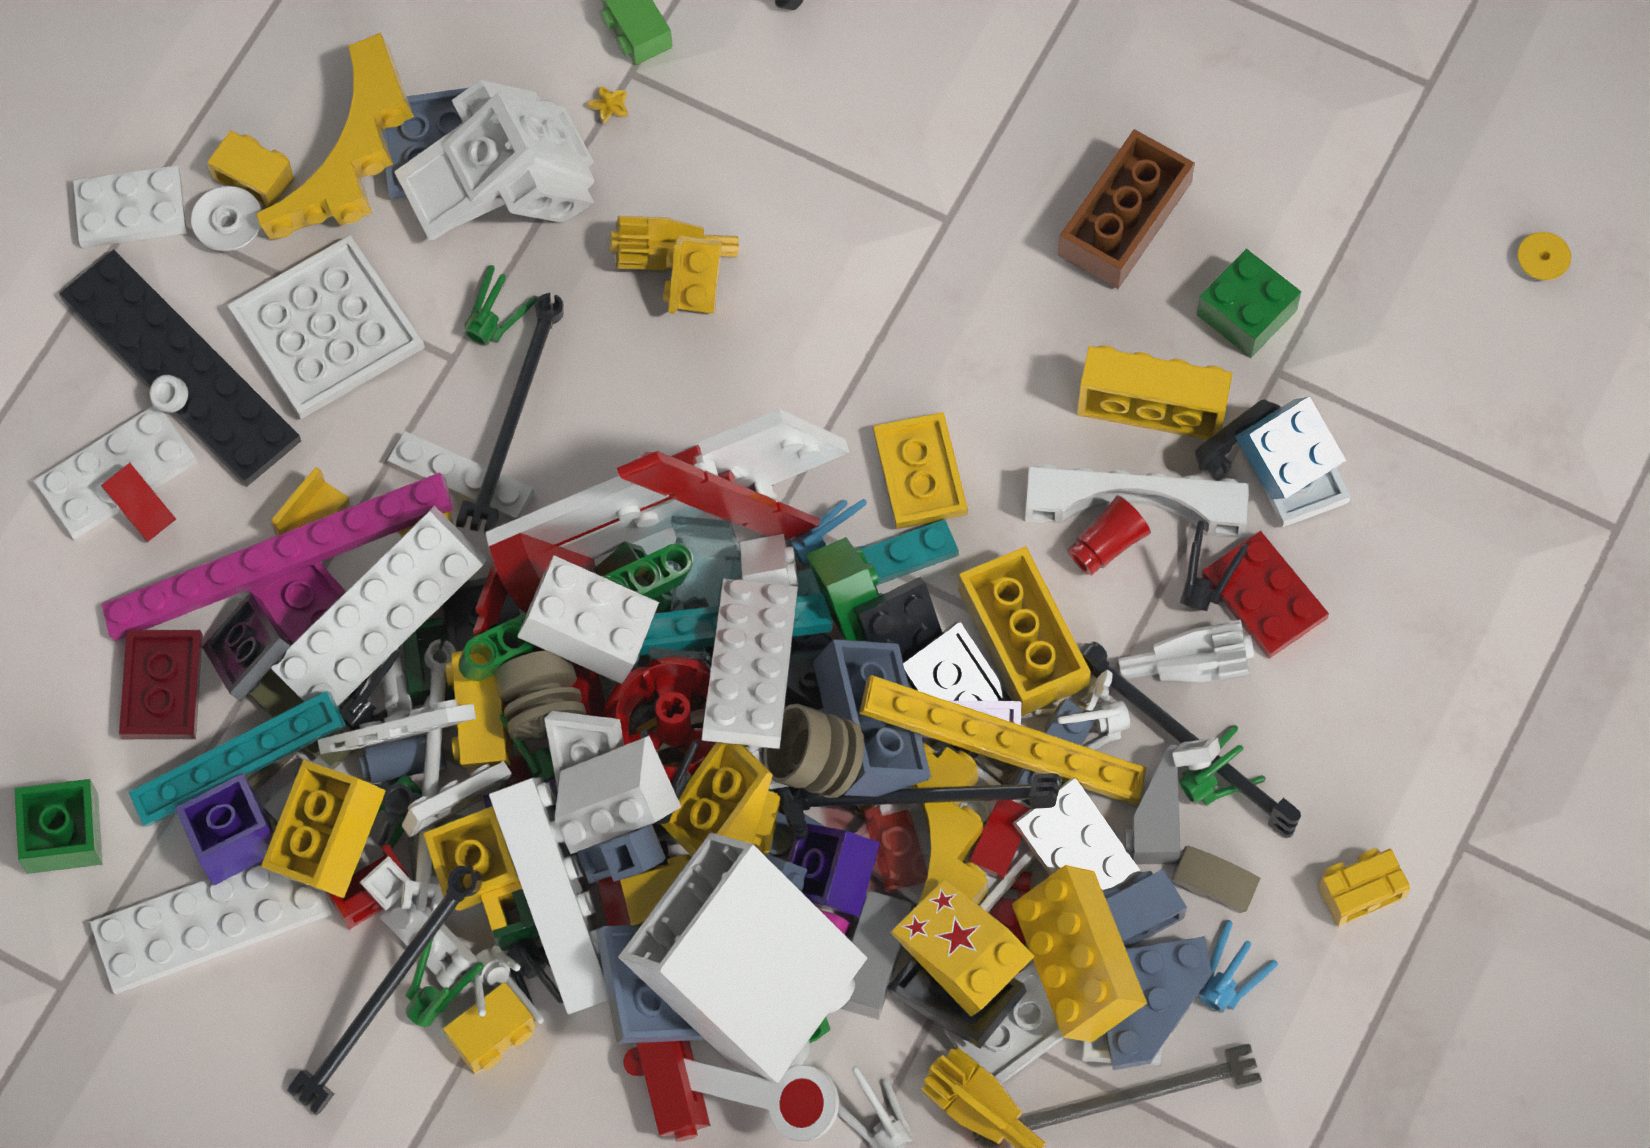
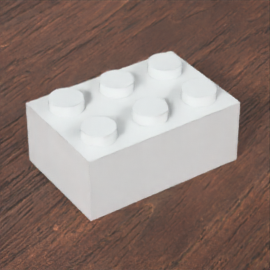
(588, 619)

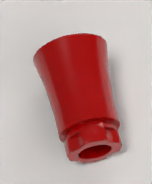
(1108, 536)

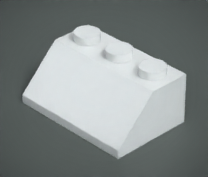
(613, 795)

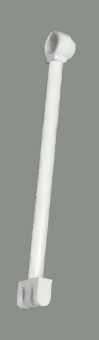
(422, 886)

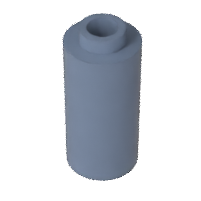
(396, 759)

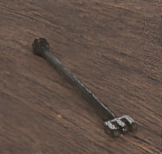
(1233, 1068)

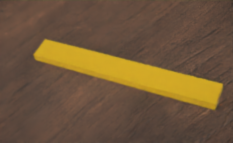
(1001, 739)

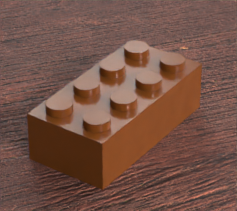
(1126, 208)

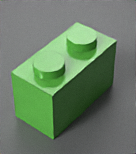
(638, 28)

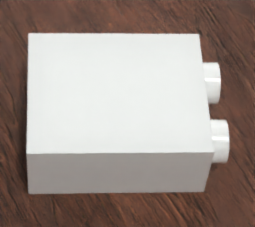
(744, 957)

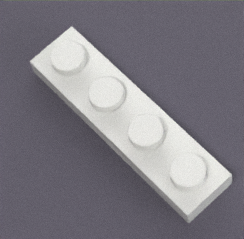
(463, 477)

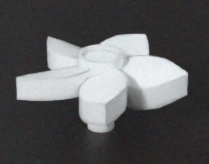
(1098, 688)

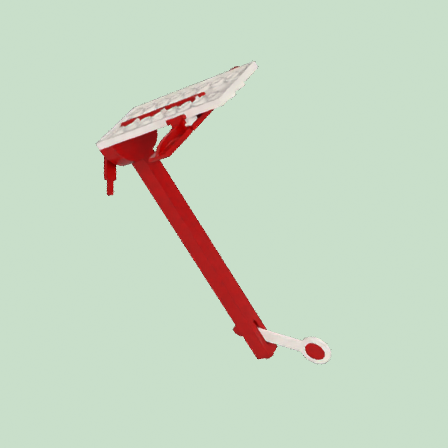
(732, 480)

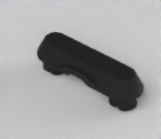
(1212, 452)

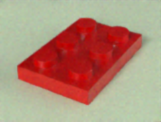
(1267, 596)

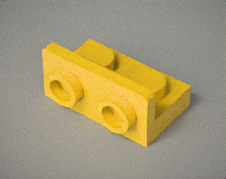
(694, 274)

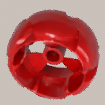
(674, 682)

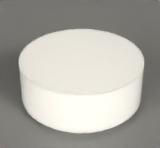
(168, 393)

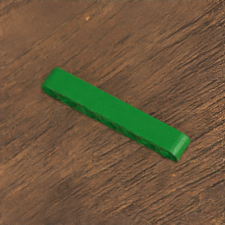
(651, 567)

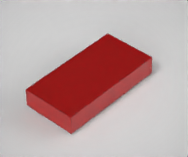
(138, 502)
(999, 839)

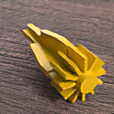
(645, 241)
(977, 1100)

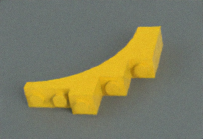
(361, 150)
(951, 828)

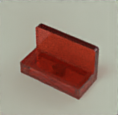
(899, 850)

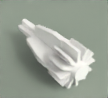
(1195, 655)

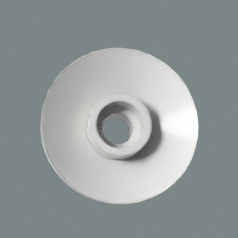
(221, 206)

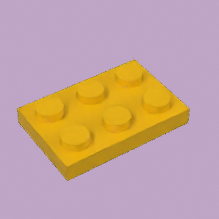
(920, 470)

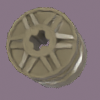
(534, 688)
(816, 752)

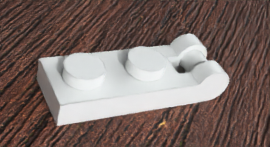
(408, 922)

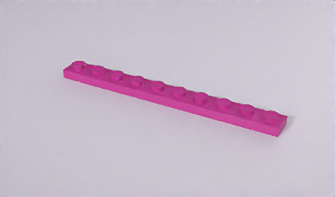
(276, 557)

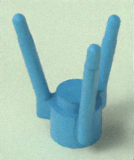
(813, 539)
(1220, 990)

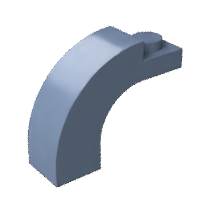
(622, 855)

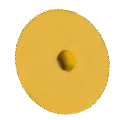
(1544, 256)

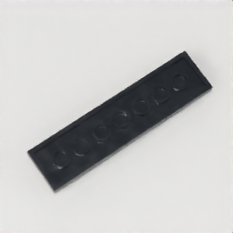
(159, 342)

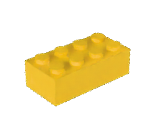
(1153, 392)
(1023, 630)
(1079, 953)

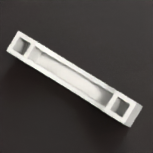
(1060, 494)

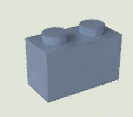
(1145, 907)

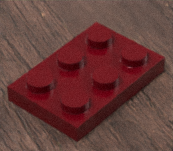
(161, 684)

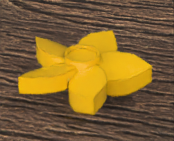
(609, 103)

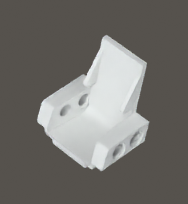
(502, 153)

